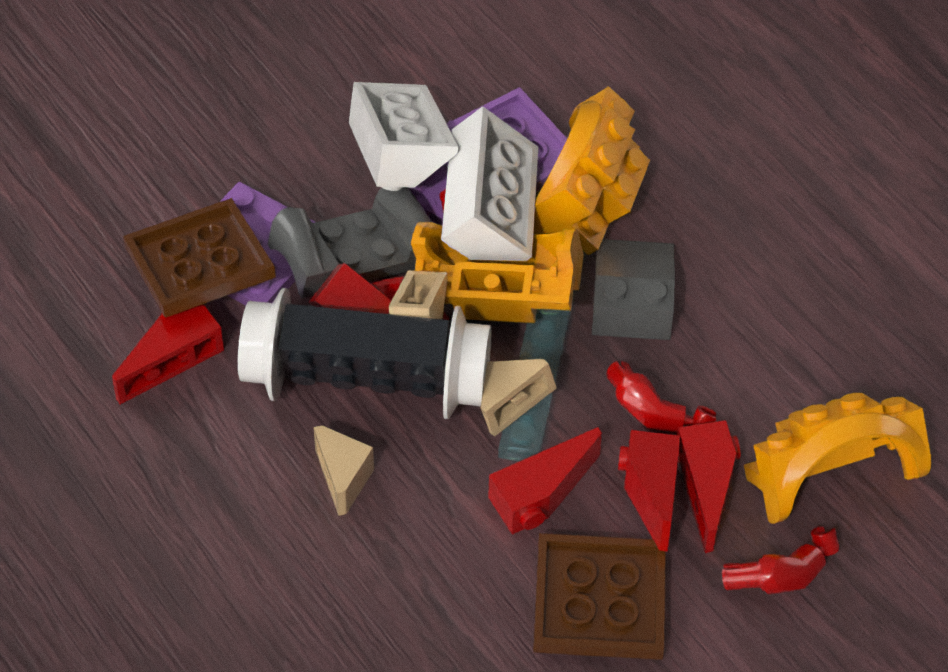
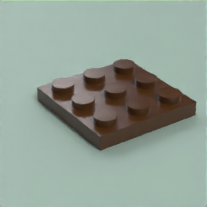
(199, 257)
(599, 597)

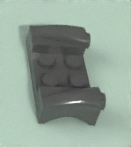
(368, 241)

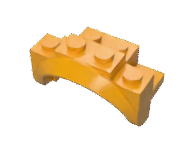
(594, 172)
(504, 288)
(832, 437)

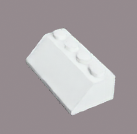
(399, 133)
(490, 191)

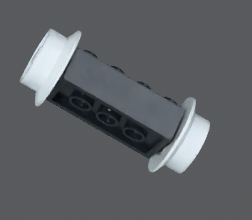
(363, 351)

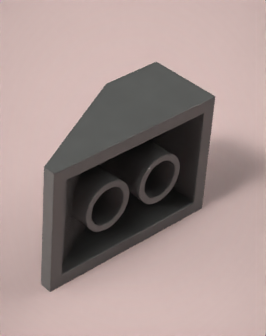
(634, 289)

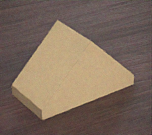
(420, 295)
(513, 389)
(345, 465)

